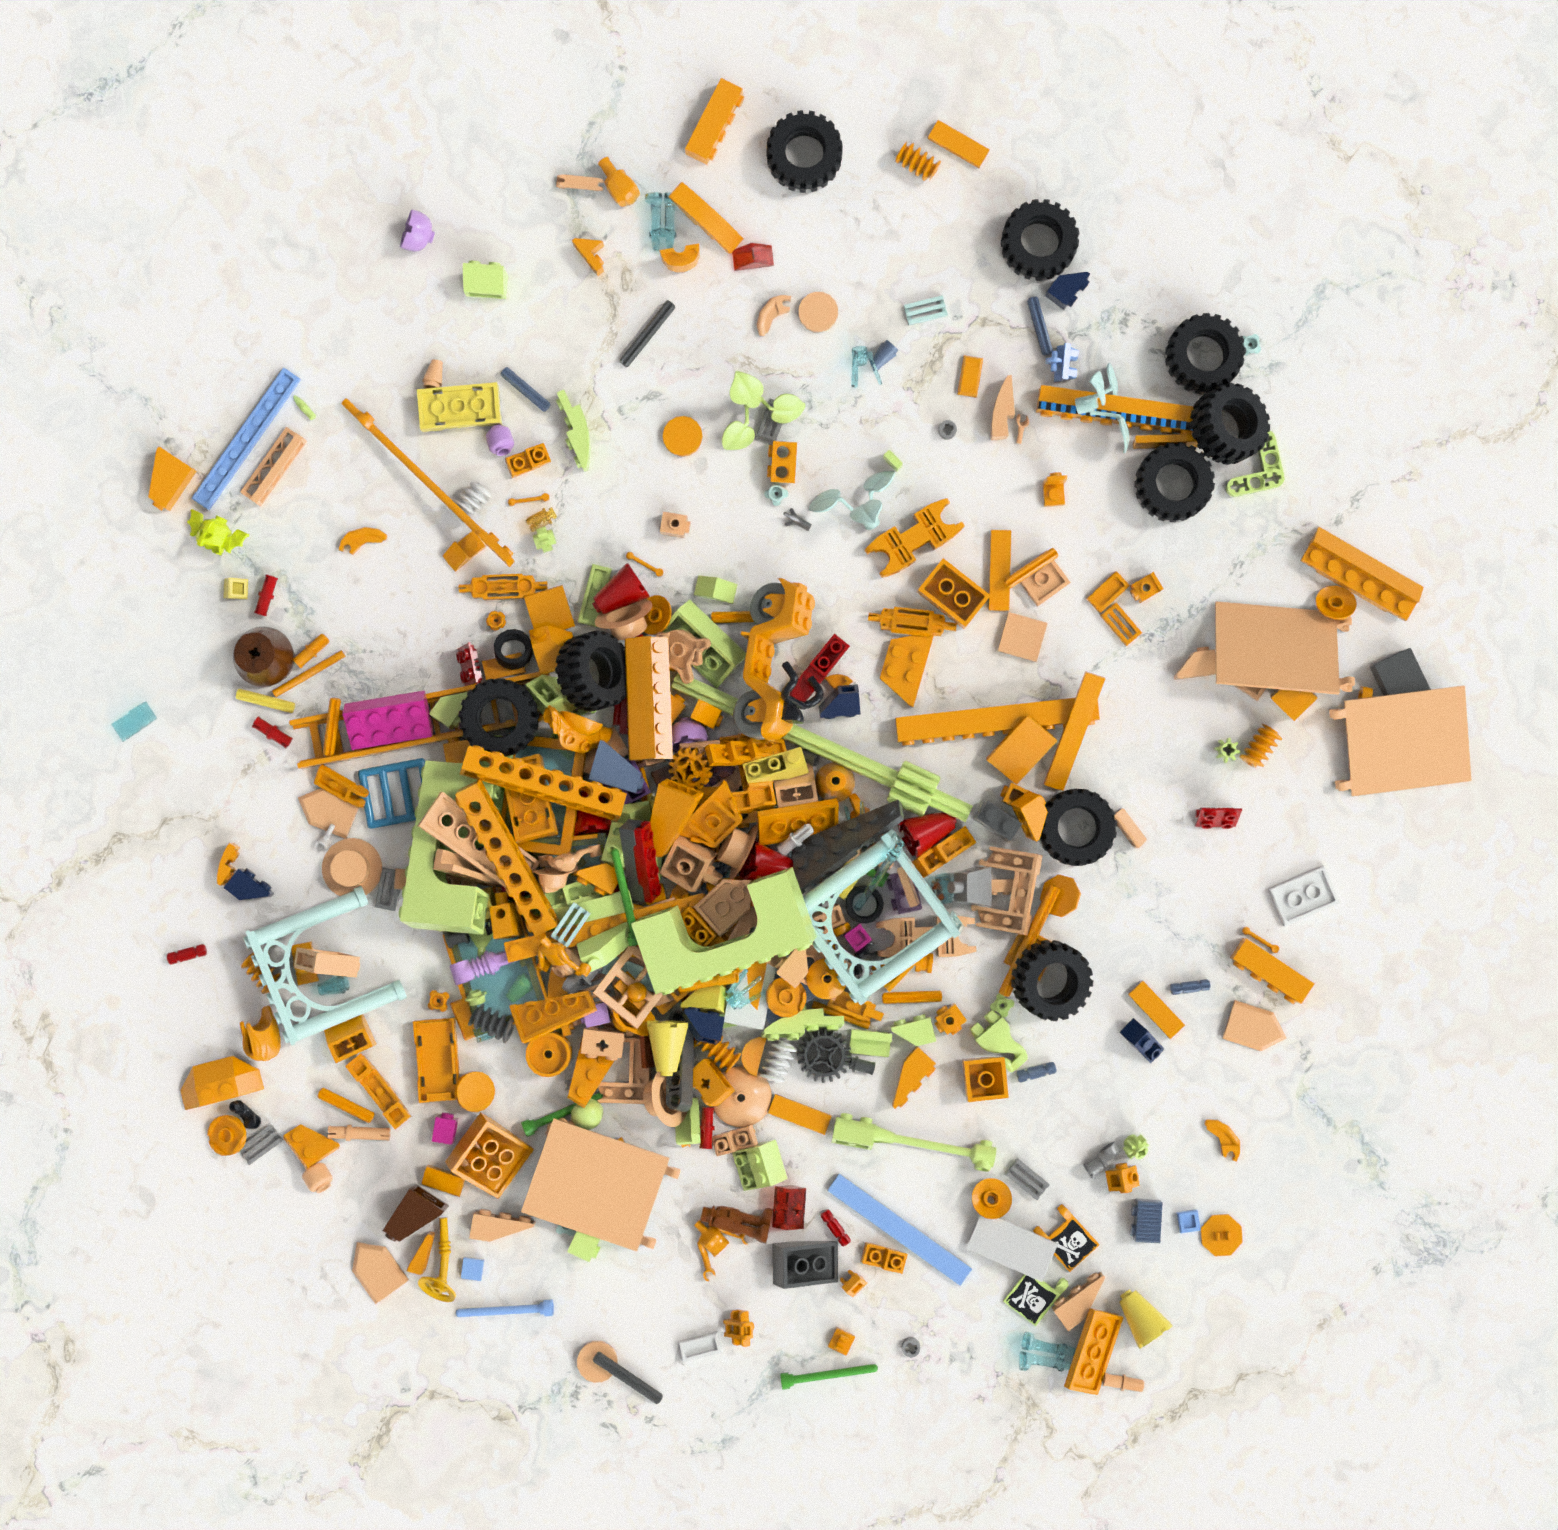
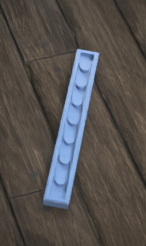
(246, 439)
(899, 1229)

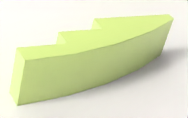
(570, 893)

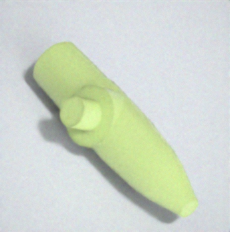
(304, 408)

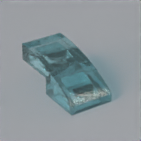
(134, 721)

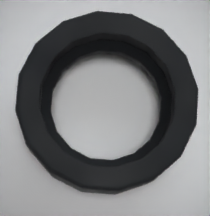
(516, 663)
(862, 919)

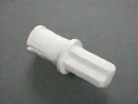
(795, 839)

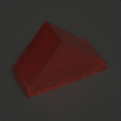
(753, 256)

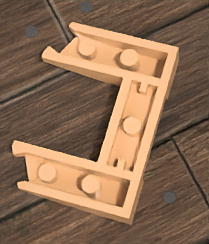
(1026, 869)
(631, 1091)

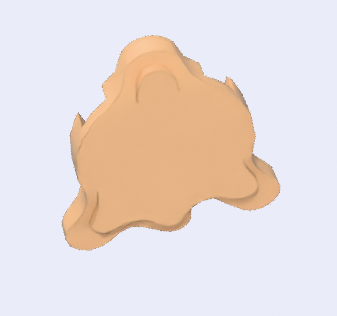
(684, 652)

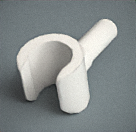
(324, 840)

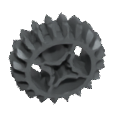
(833, 1069)

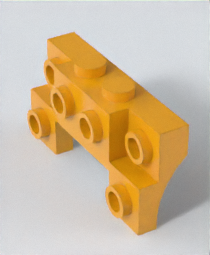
(754, 795)

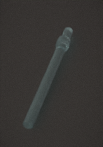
(891, 856)

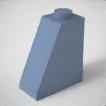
(614, 770)

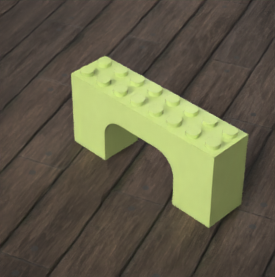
(427, 896)
(679, 961)

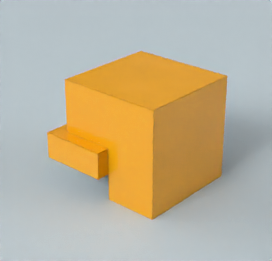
(1293, 702)

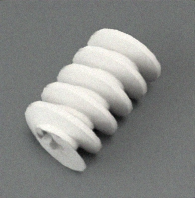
(472, 499)
(779, 1061)

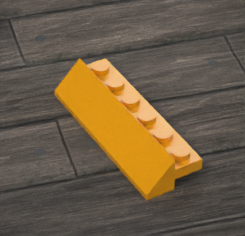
(1362, 574)
(648, 698)

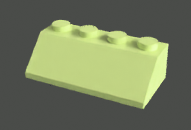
(722, 655)

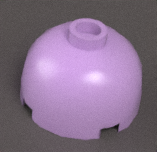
(417, 232)
(687, 732)

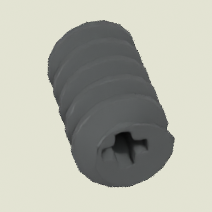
(491, 1023)

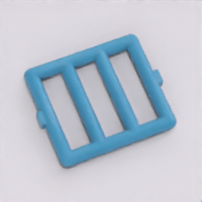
(382, 771)

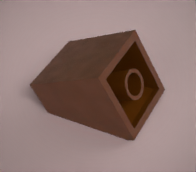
(413, 1213)

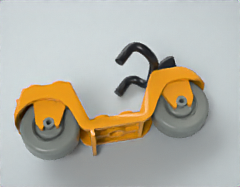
(780, 614)

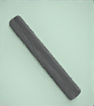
(647, 333)
(627, 1377)

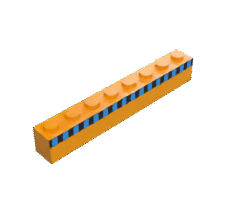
(1137, 412)

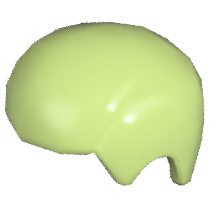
(589, 1116)

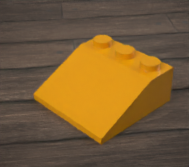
(488, 1156)

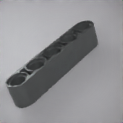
(684, 1073)

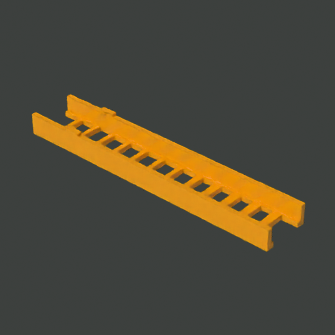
(340, 755)

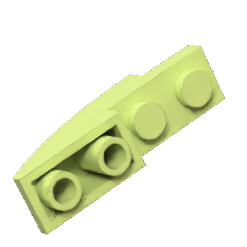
(579, 436)
(795, 1026)

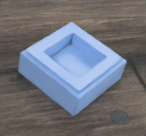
(1188, 1221)
(472, 1268)

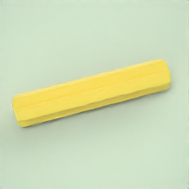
(265, 700)

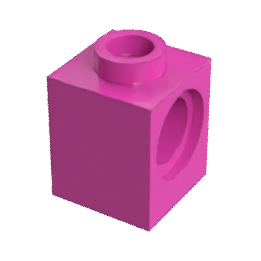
(857, 937)
(445, 1128)

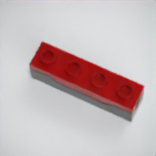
(640, 860)

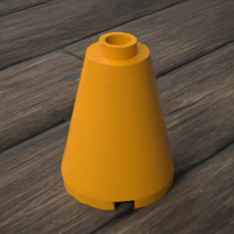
(827, 789)

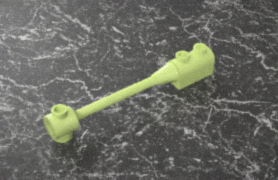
(864, 1133)

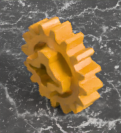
(698, 765)

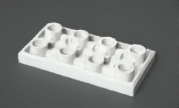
(1012, 1246)

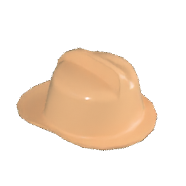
(551, 879)

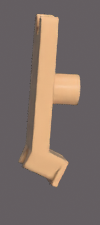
(579, 182)

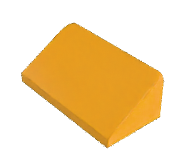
(443, 1180)

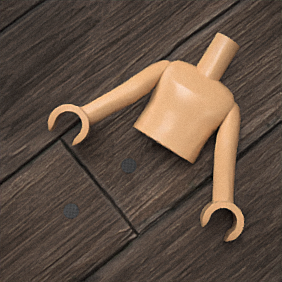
(568, 861)

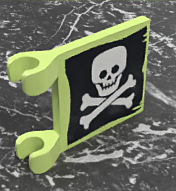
(1033, 1297)

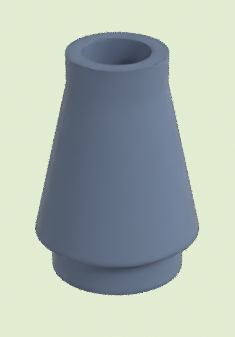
(884, 354)

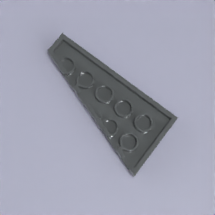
(837, 845)

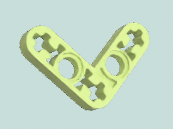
(1268, 471)

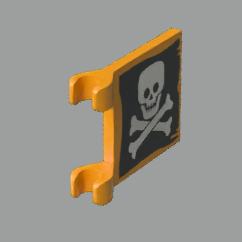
(1072, 1239)

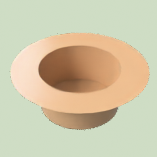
(627, 621)
(736, 849)
(351, 865)
(655, 1102)

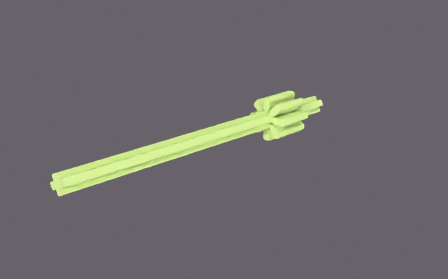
(910, 785)

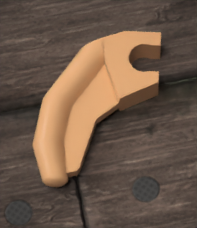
(770, 311)

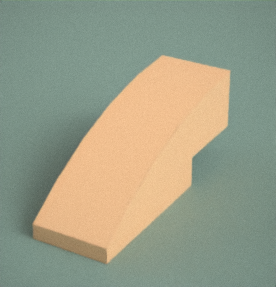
(1003, 410)

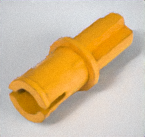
(311, 650)

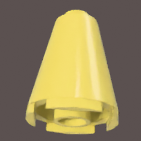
(667, 1044)
(1143, 1319)

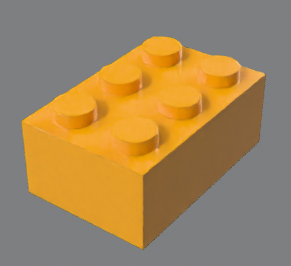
(953, 593)

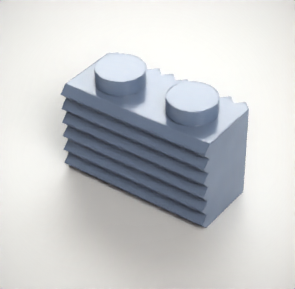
(1147, 1221)

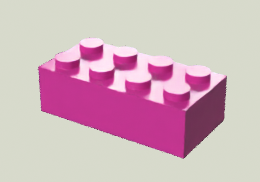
(388, 720)

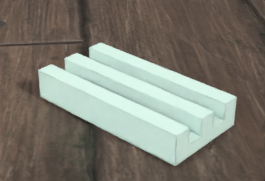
(922, 303)
(580, 910)

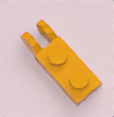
(340, 786)

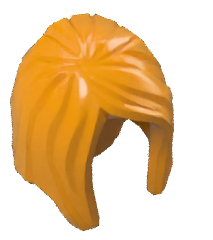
(263, 1039)

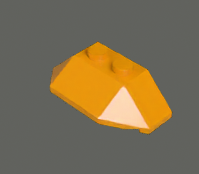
(219, 1082)

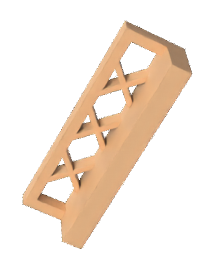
(277, 469)
(457, 866)

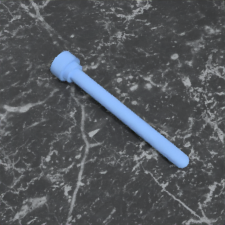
(545, 1308)

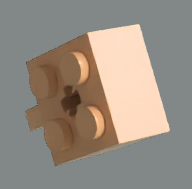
(690, 865)

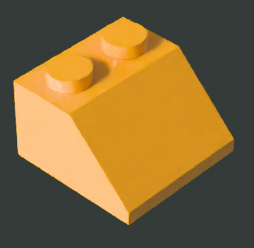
(985, 1078)

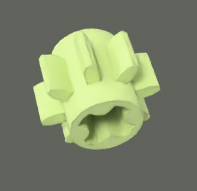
(544, 539)
(1232, 746)
(1135, 1146)

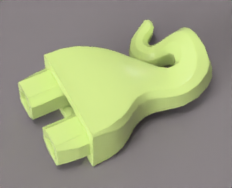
(997, 1039)

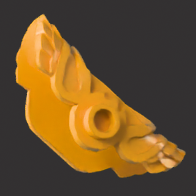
(575, 730)

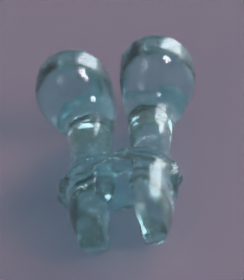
(655, 202)
(1058, 1362)

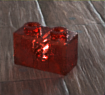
(789, 1207)

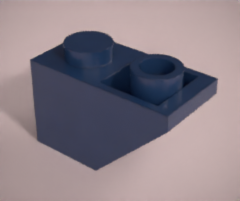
(1066, 287)
(841, 702)
(245, 886)
(704, 1026)
(1142, 1040)

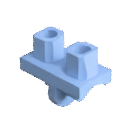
(1060, 362)

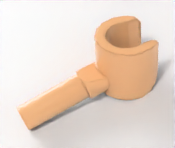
(1022, 425)

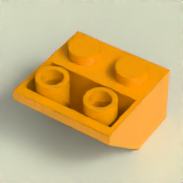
(349, 1038)

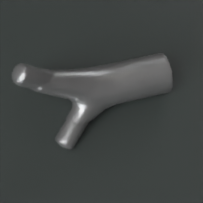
(796, 520)

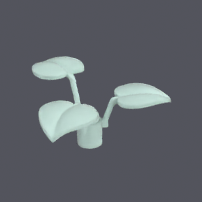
(1090, 403)
(867, 512)

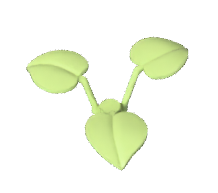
(748, 391)

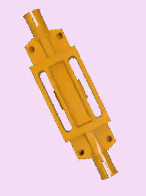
(481, 587)
(912, 621)

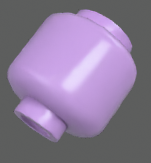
(499, 440)

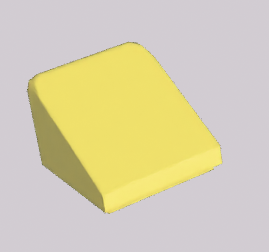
(235, 588)

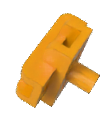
(742, 1328)

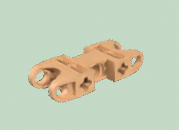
(897, 927)

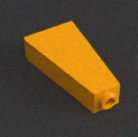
(671, 812)

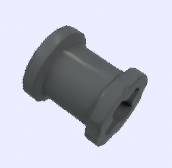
(455, 938)

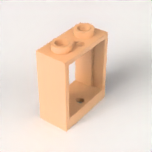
(326, 962)

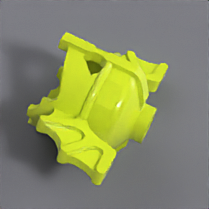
(214, 533)

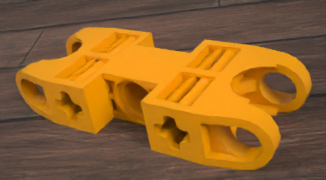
(928, 529)

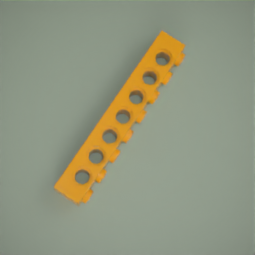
(532, 786)
(477, 792)

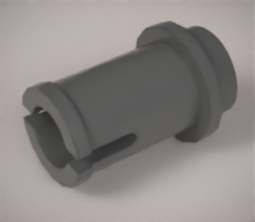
(810, 758)
(862, 1065)

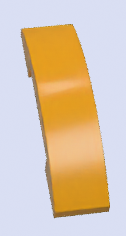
(379, 1090)

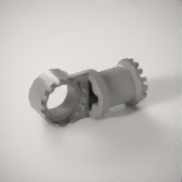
(574, 982)
(1099, 1164)

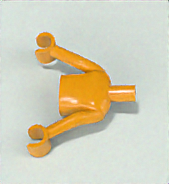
(557, 956)
(714, 1242)

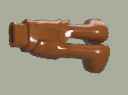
(730, 1220)

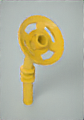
(439, 1284)

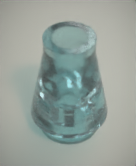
(334, 985)

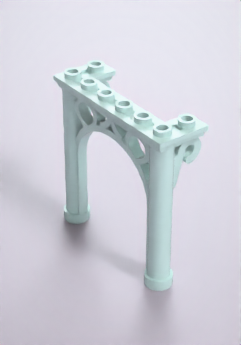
(335, 1014)

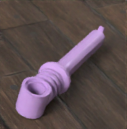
(467, 970)

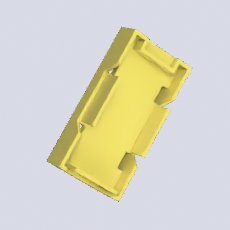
(459, 406)

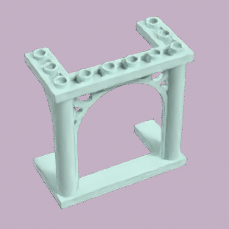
(863, 987)

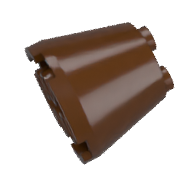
(274, 660)

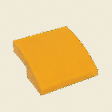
(549, 608)

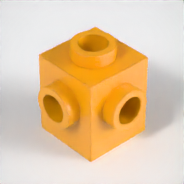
(957, 1019)
(1122, 1178)

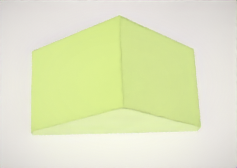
(715, 589)

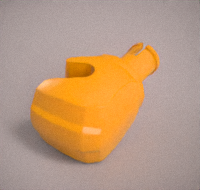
(619, 184)

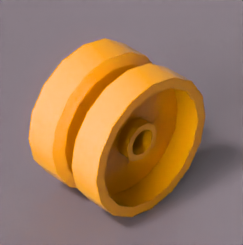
(560, 1058)

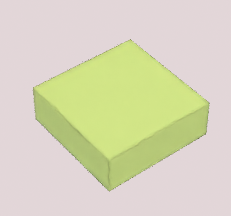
(892, 460)

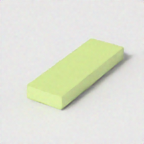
(597, 580)

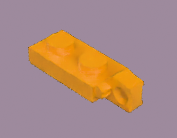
(863, 1012)

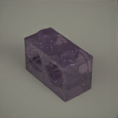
(898, 894)

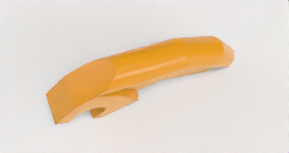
(361, 536)
(1226, 1136)

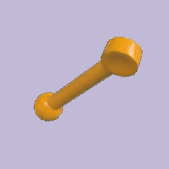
(545, 497)
(659, 572)
(1274, 948)

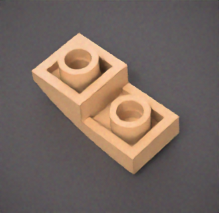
(734, 1140)

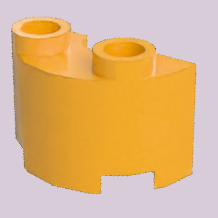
(681, 261)

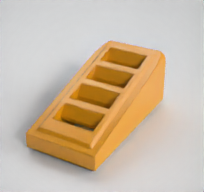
(420, 1259)

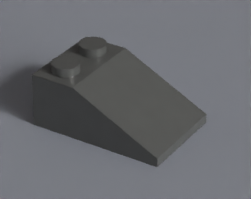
(804, 1263)

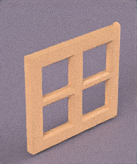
(618, 972)

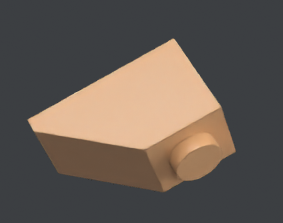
(1198, 664)

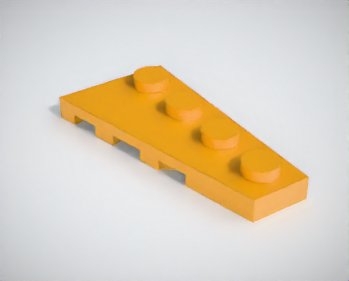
(544, 1016)

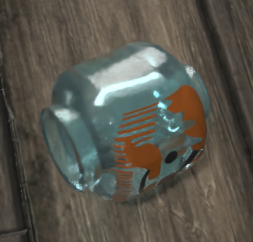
(939, 887)

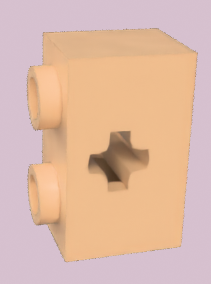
(594, 1035)

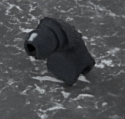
(859, 954)
(250, 1119)

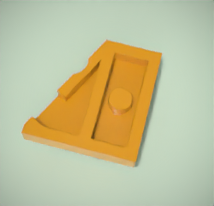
(309, 1145)

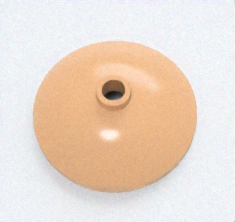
(756, 1102)

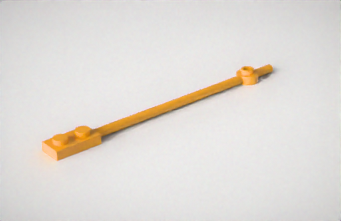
(490, 539)

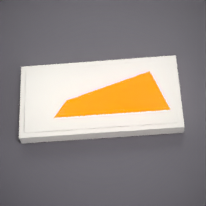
(754, 1013)

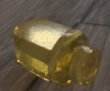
(541, 519)

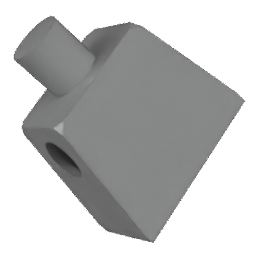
(972, 886)

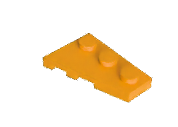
(587, 1077)

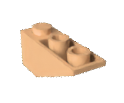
(492, 1226)
(1076, 1305)

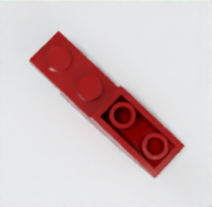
(820, 667)

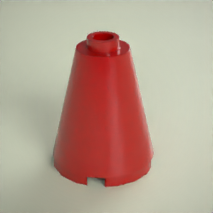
(620, 591)
(589, 823)
(925, 831)
(763, 862)

